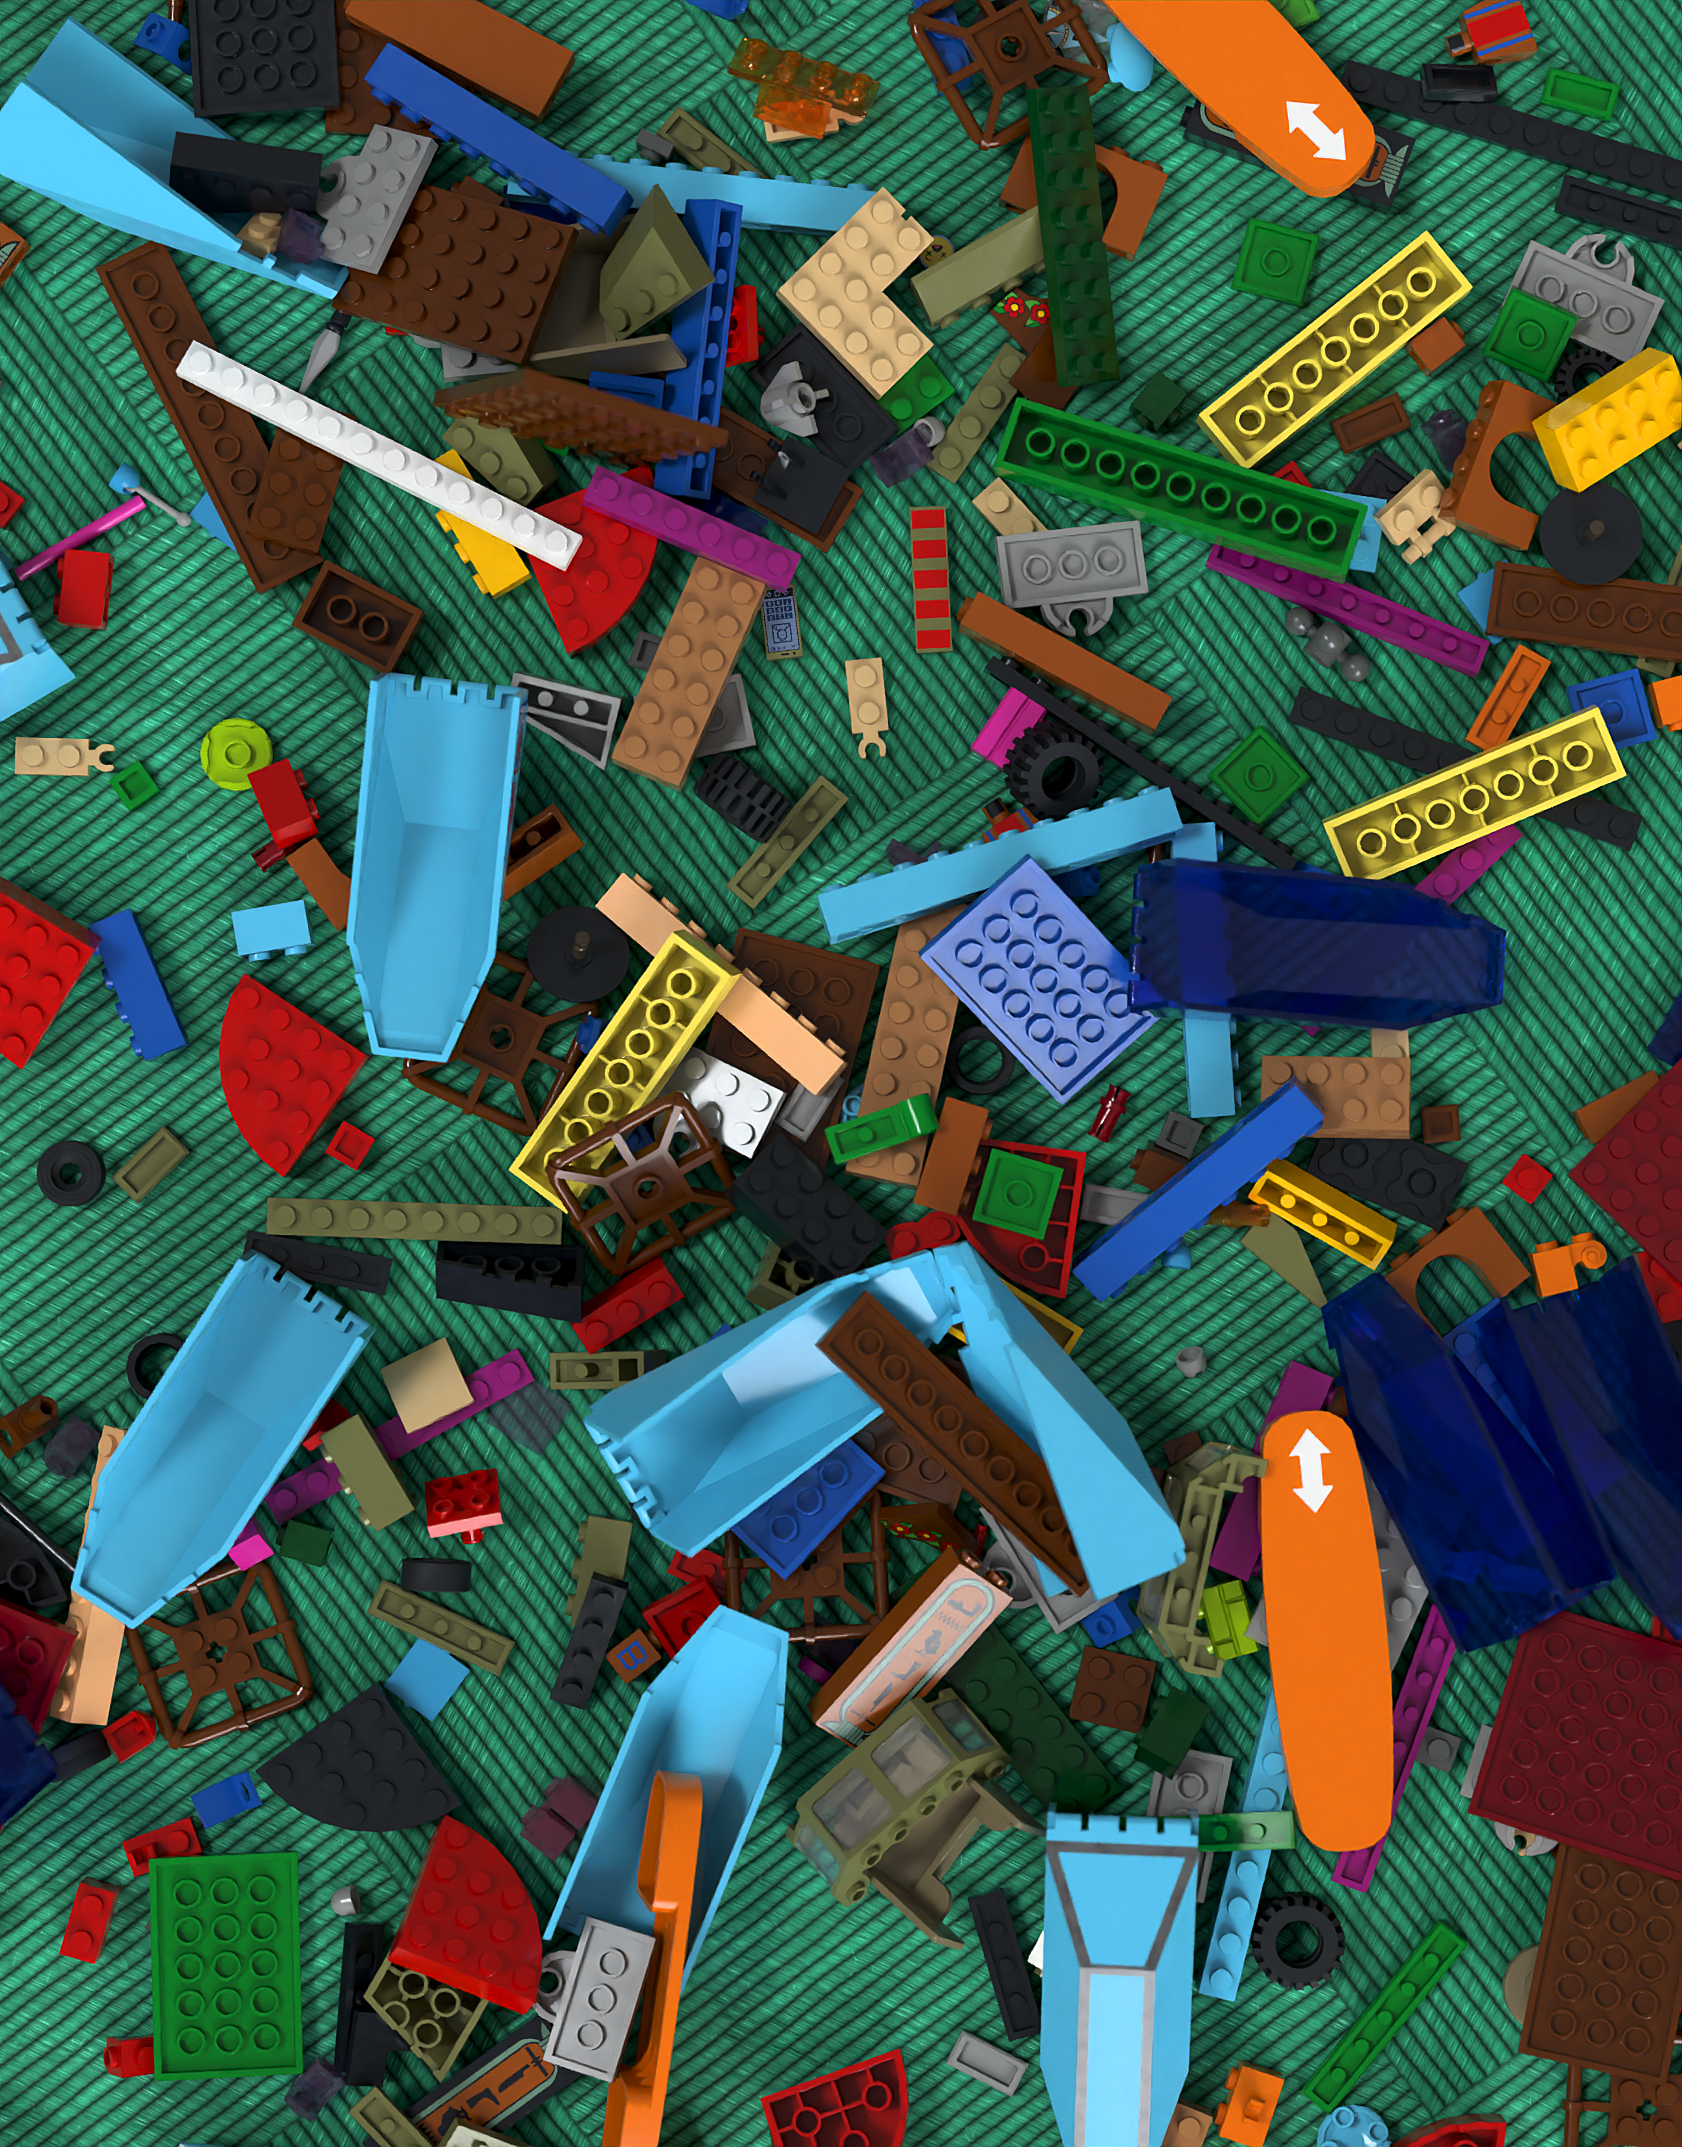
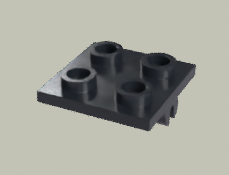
(800, 484)

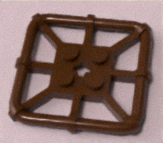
(999, 70)
(509, 1061)
(622, 1180)
(822, 1580)
(238, 1664)
(1624, 2124)

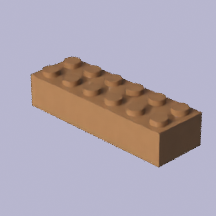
(689, 673)

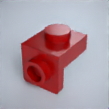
(129, 2056)

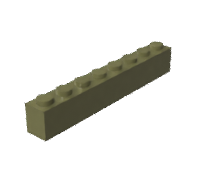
(415, 1220)

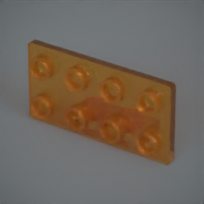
(799, 90)

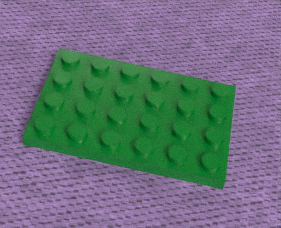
(225, 1965)

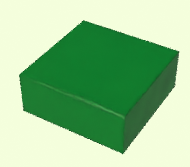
(134, 785)

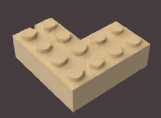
(843, 297)

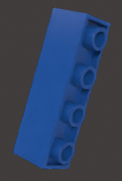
(139, 986)

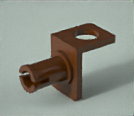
(28, 1423)

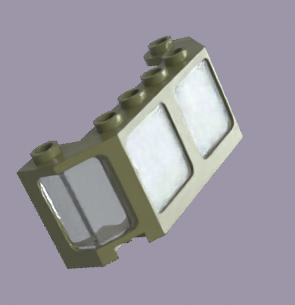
(1172, 1600)
(890, 1787)

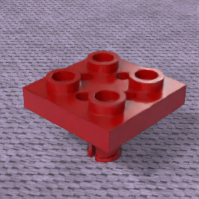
(743, 328)
(464, 1504)

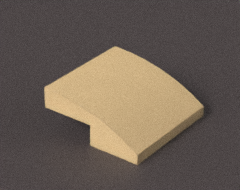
(427, 1385)

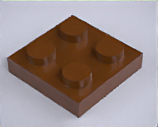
(1112, 1689)

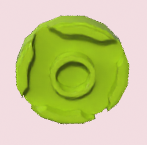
(235, 750)

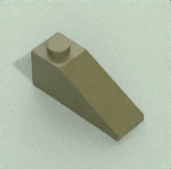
(1284, 1253)
(602, 1368)

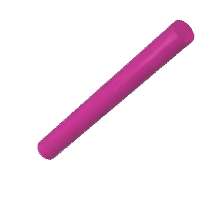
(80, 537)

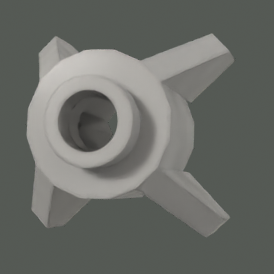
(789, 402)

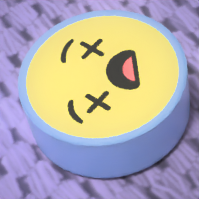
(936, 252)

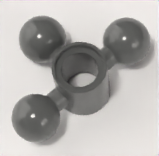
(1327, 644)

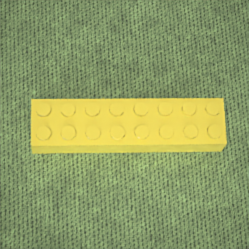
(1334, 353)
(1475, 796)
(630, 1058)

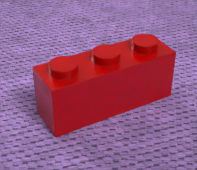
(627, 1304)

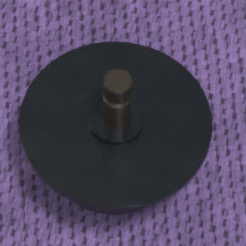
(1590, 534)
(578, 954)

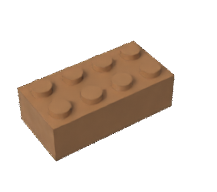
(1358, 1093)

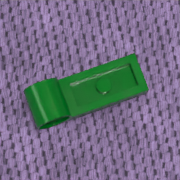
(882, 1129)

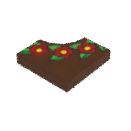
(1023, 318)
(928, 1524)

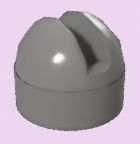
(930, 429)
(1191, 1361)
(346, 1901)

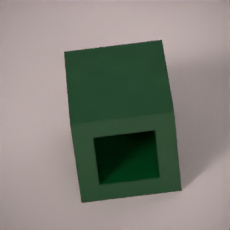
(305, 1541)

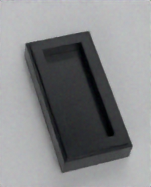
(1458, 82)

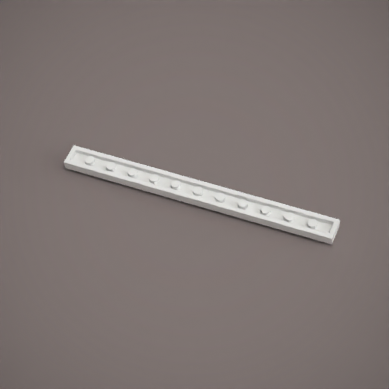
(379, 455)

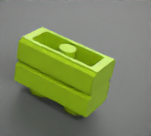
(1226, 1619)

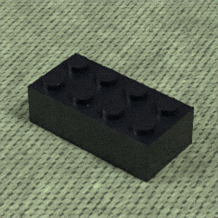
(805, 1212)

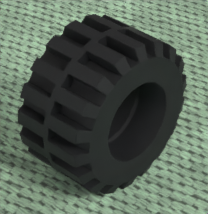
(1036, 752)
(742, 797)
(1315, 1966)

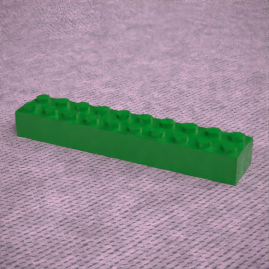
(1180, 490)

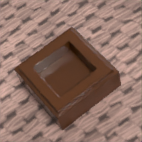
(1440, 1123)

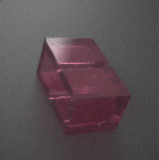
(545, 1828)

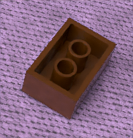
(359, 619)

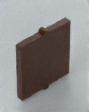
(1038, 376)

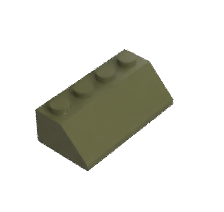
(980, 270)

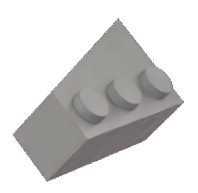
(573, 714)

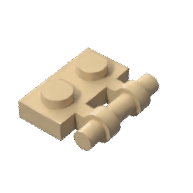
(1409, 510)

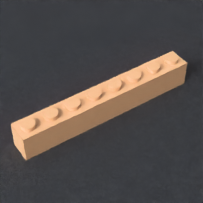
(747, 1005)
(92, 1666)

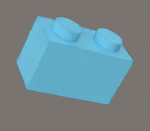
(273, 930)

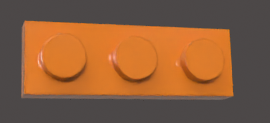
(1507, 699)

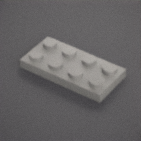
(1198, 1785)

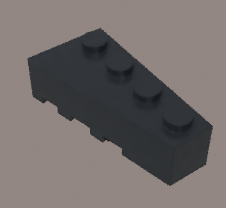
(243, 176)
(514, 1277)

